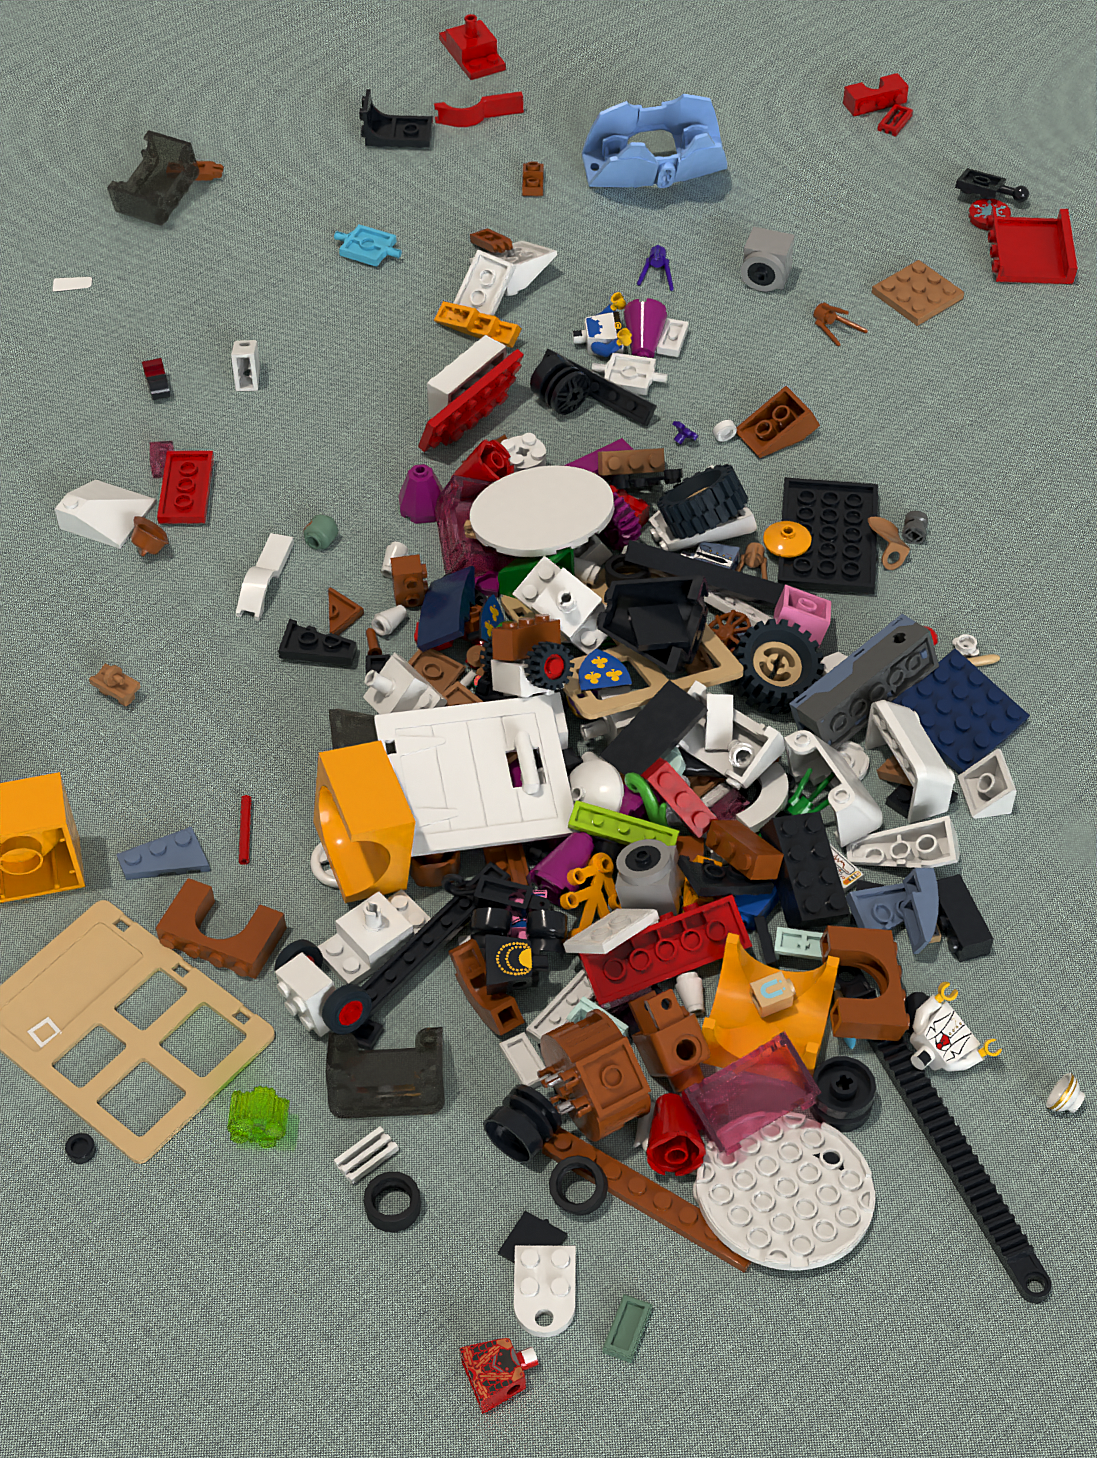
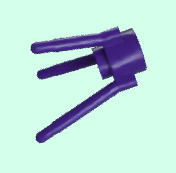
(657, 259)

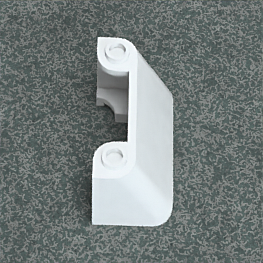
(766, 742)
(852, 804)

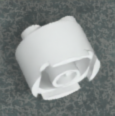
(525, 452)

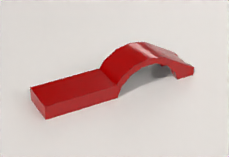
(488, 107)

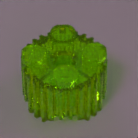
(257, 1116)

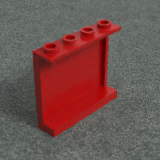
(1032, 249)

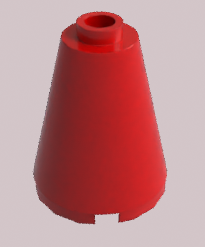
(486, 462)
(674, 1138)

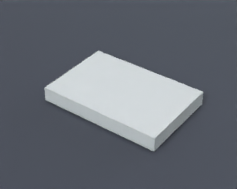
(485, 283)
(611, 931)

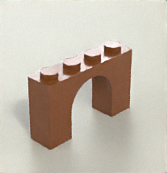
(242, 953)
(876, 954)

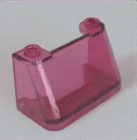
(451, 513)
(751, 1093)

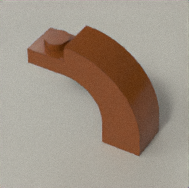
(497, 1010)

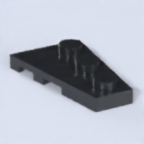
(310, 645)
(716, 880)

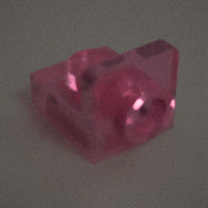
(158, 456)
(730, 805)

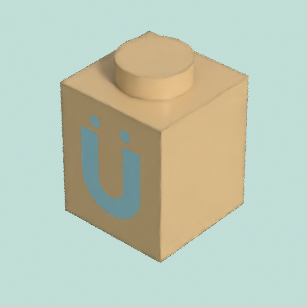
(772, 994)

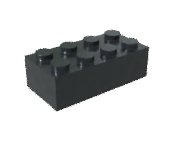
(808, 873)

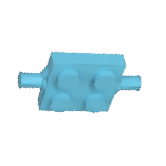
(367, 245)

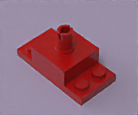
(473, 48)

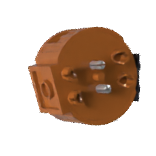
(594, 1075)

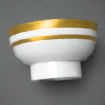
(1066, 1095)

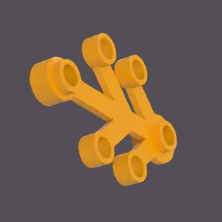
(601, 869)

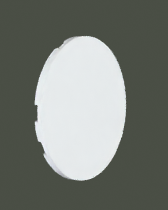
(542, 510)
(783, 1202)

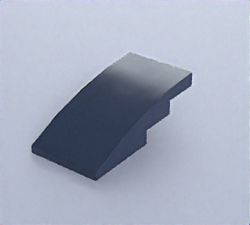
(446, 609)

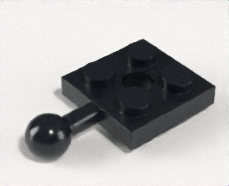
(989, 186)

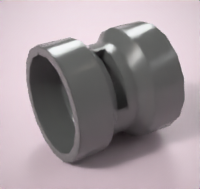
(915, 527)

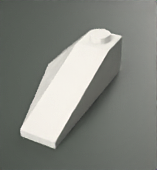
(914, 845)

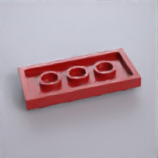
(185, 487)

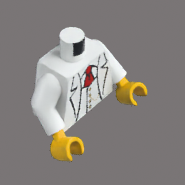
(943, 1037)

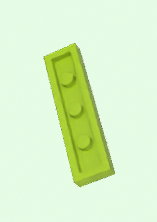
(617, 826)

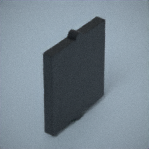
(531, 1232)

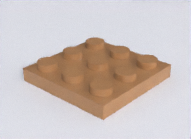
(917, 292)

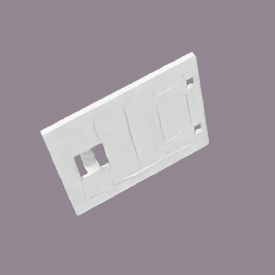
(460, 778)

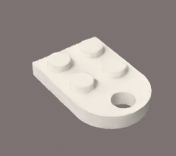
(544, 1286)

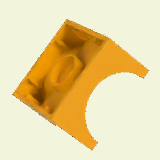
(734, 1020)

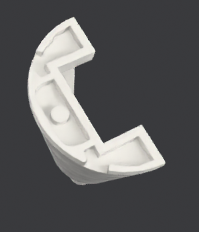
(739, 525)

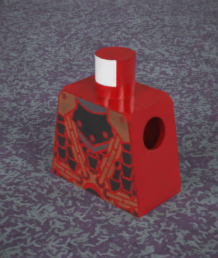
(496, 1370)

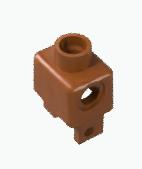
(669, 1040)

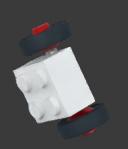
(313, 993)

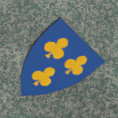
(489, 618)
(602, 671)

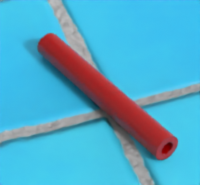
(245, 824)

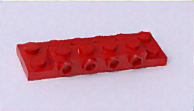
(472, 404)
(665, 949)

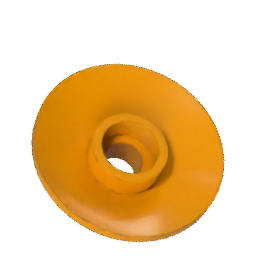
(787, 539)

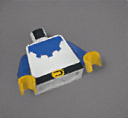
(604, 331)

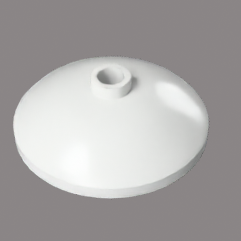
(597, 784)

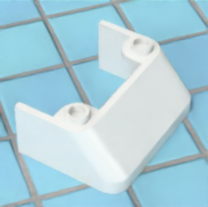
(916, 755)

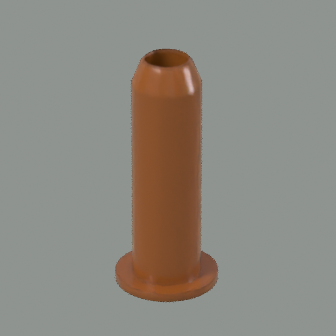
(372, 642)

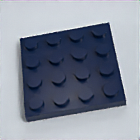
(962, 711)

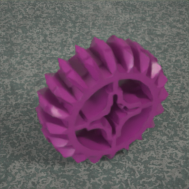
(622, 526)

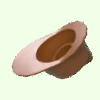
(148, 536)

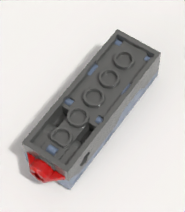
(876, 671)

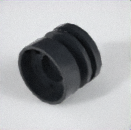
(560, 384)
(522, 1123)

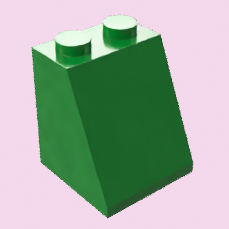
(520, 567)

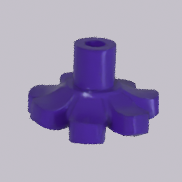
(683, 432)

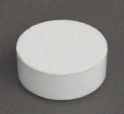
(724, 430)

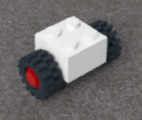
(540, 673)

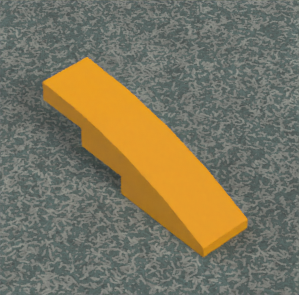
(477, 324)

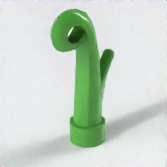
(655, 812)

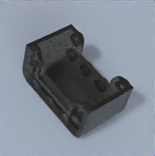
(158, 181)

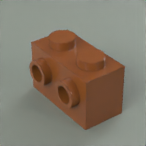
(408, 580)

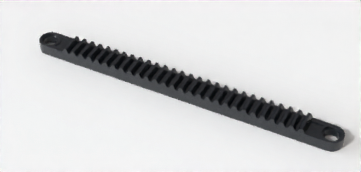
(954, 1153)

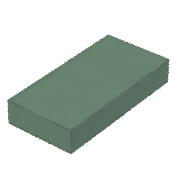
(627, 1328)

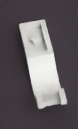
(258, 577)

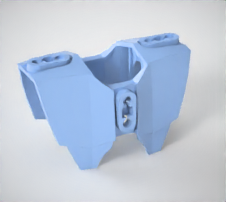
(620, 164)

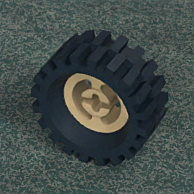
(702, 501)
(793, 675)

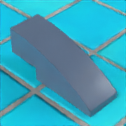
(920, 907)

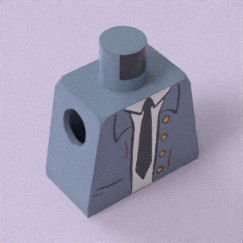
(716, 554)

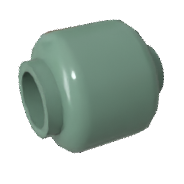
(320, 532)

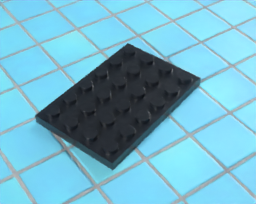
(841, 539)

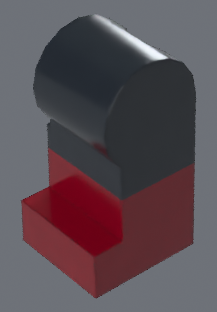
(156, 379)

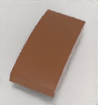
(533, 179)

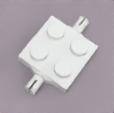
(630, 372)

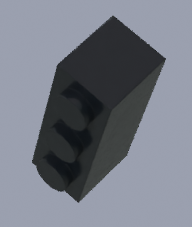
(962, 920)

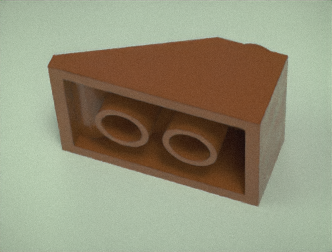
(777, 424)

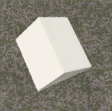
(988, 787)

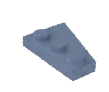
(167, 854)
(878, 906)

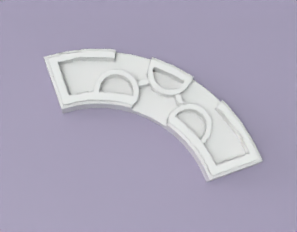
(770, 801)

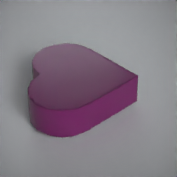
(488, 583)

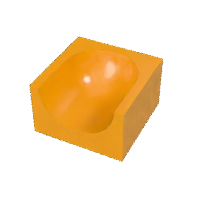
(363, 821)
(37, 839)

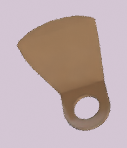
(890, 533)

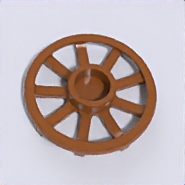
(727, 632)

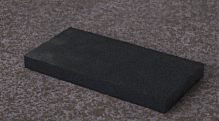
(654, 730)

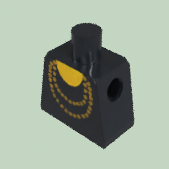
(510, 964)

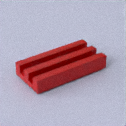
(895, 126)

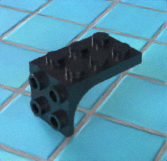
(393, 130)

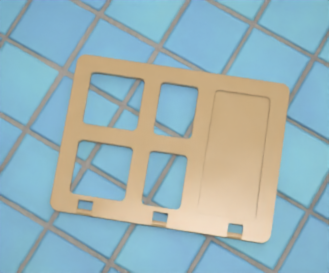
(592, 708)
(80, 985)

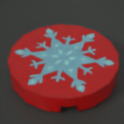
(981, 208)

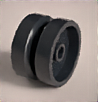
(846, 1093)

